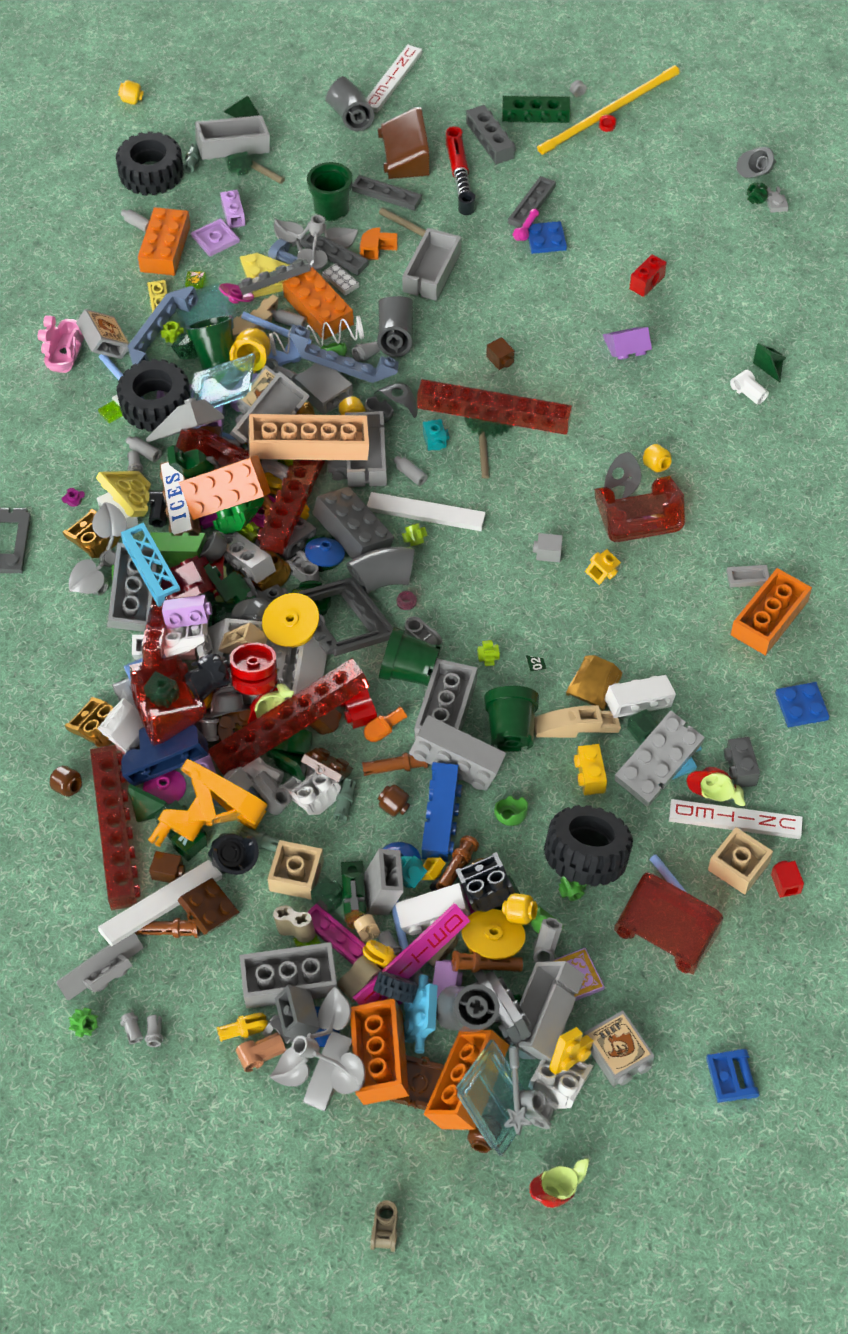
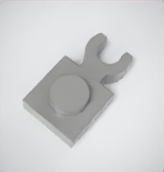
(775, 201)

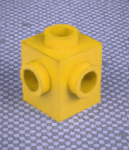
(605, 563)

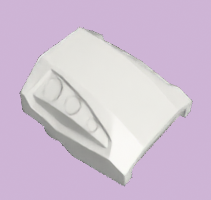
(184, 639)
(122, 726)
(314, 793)
(561, 1087)

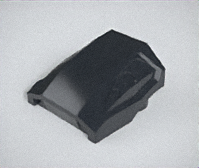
(486, 883)

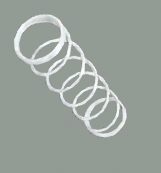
(359, 328)

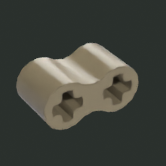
(294, 923)
(358, 977)

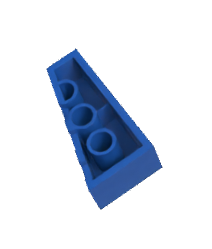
(441, 811)

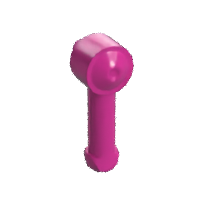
(522, 233)

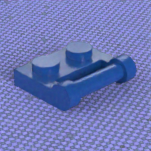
(725, 1078)

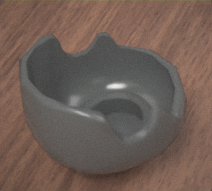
(374, 405)
(214, 547)

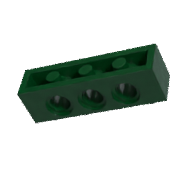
(536, 109)

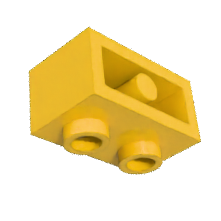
(591, 769)

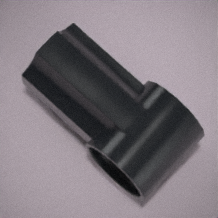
(157, 509)

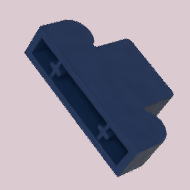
(156, 760)

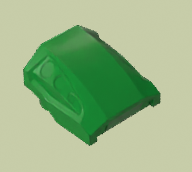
(237, 517)

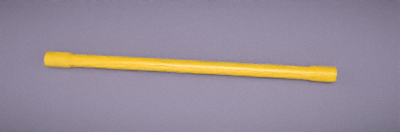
(552, 143)

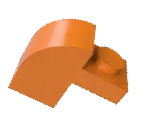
(374, 240)

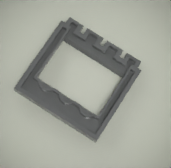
(15, 561)
(364, 608)

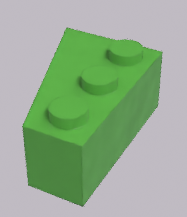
(178, 548)

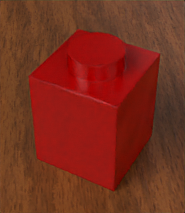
(787, 878)

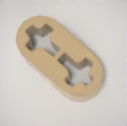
(367, 928)

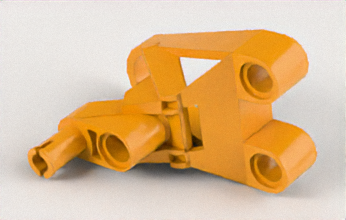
(240, 806)

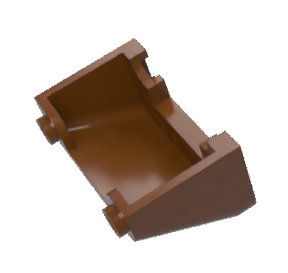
(405, 145)

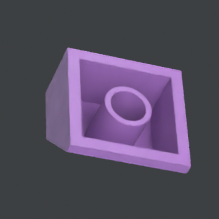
(628, 341)

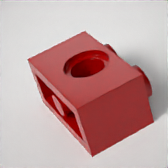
(647, 275)

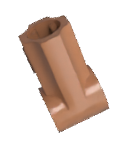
(254, 1054)

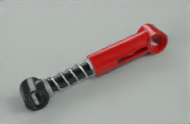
(460, 170)

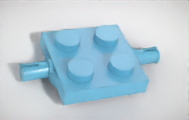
(421, 1014)

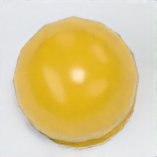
(249, 342)

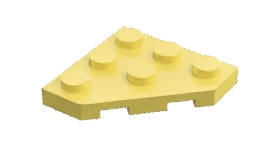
(257, 263)
(128, 490)

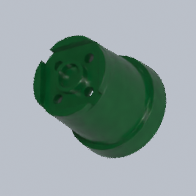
(330, 189)
(212, 340)
(408, 658)
(511, 716)

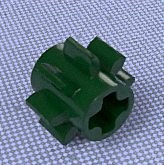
(757, 193)

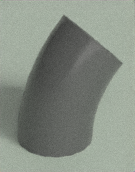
(350, 104)
(395, 325)
(382, 567)
(467, 1008)

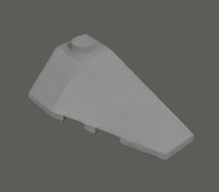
(186, 416)

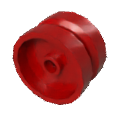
(253, 668)

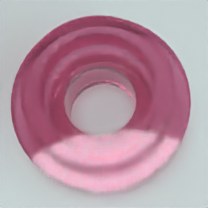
(406, 595)

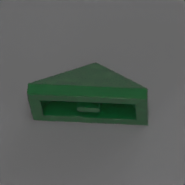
(290, 764)
(144, 804)

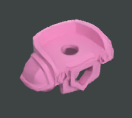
(66, 336)

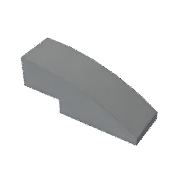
(320, 1087)

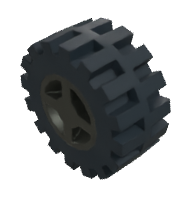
(395, 987)

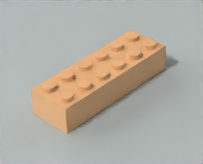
(308, 437)

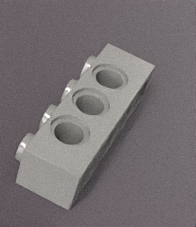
(247, 557)

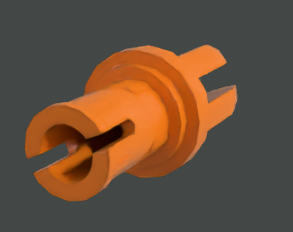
(382, 725)

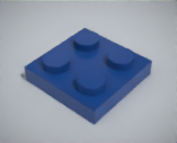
(546, 237)
(802, 704)

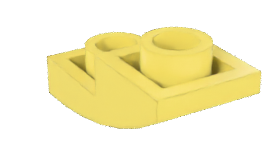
(157, 291)

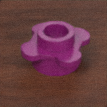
(73, 501)

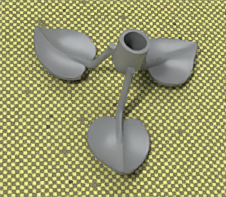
(316, 258)
(85, 575)
(292, 1065)

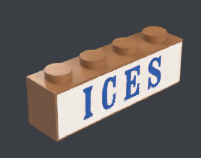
(177, 508)

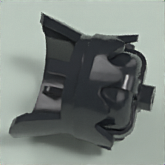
(209, 675)
(233, 853)

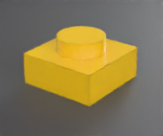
(434, 868)

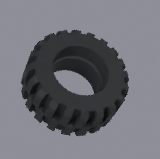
(153, 177)
(146, 378)
(568, 847)

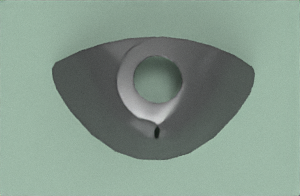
(406, 399)
(631, 469)

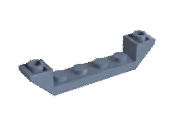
(181, 299)
(386, 366)

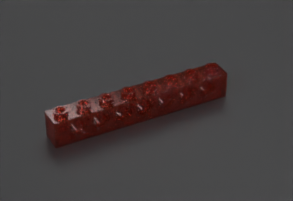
(494, 406)
(289, 505)
(289, 717)
(118, 895)

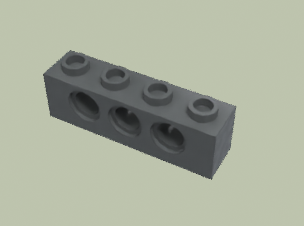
(490, 134)

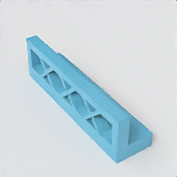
(142, 566)

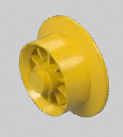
(290, 620)
(493, 935)

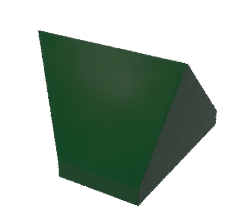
(242, 108)
(769, 361)

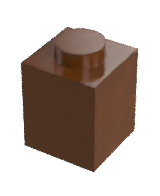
(500, 353)
(327, 723)
(166, 867)

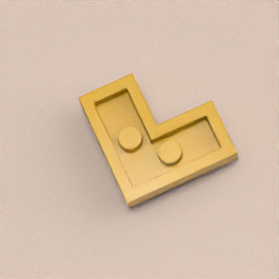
(570, 1050)

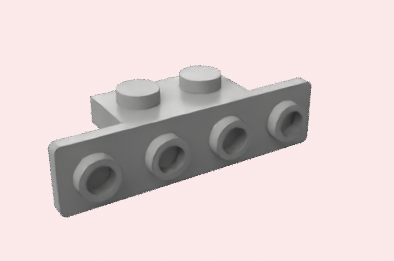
(100, 968)

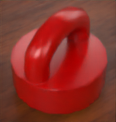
(607, 123)

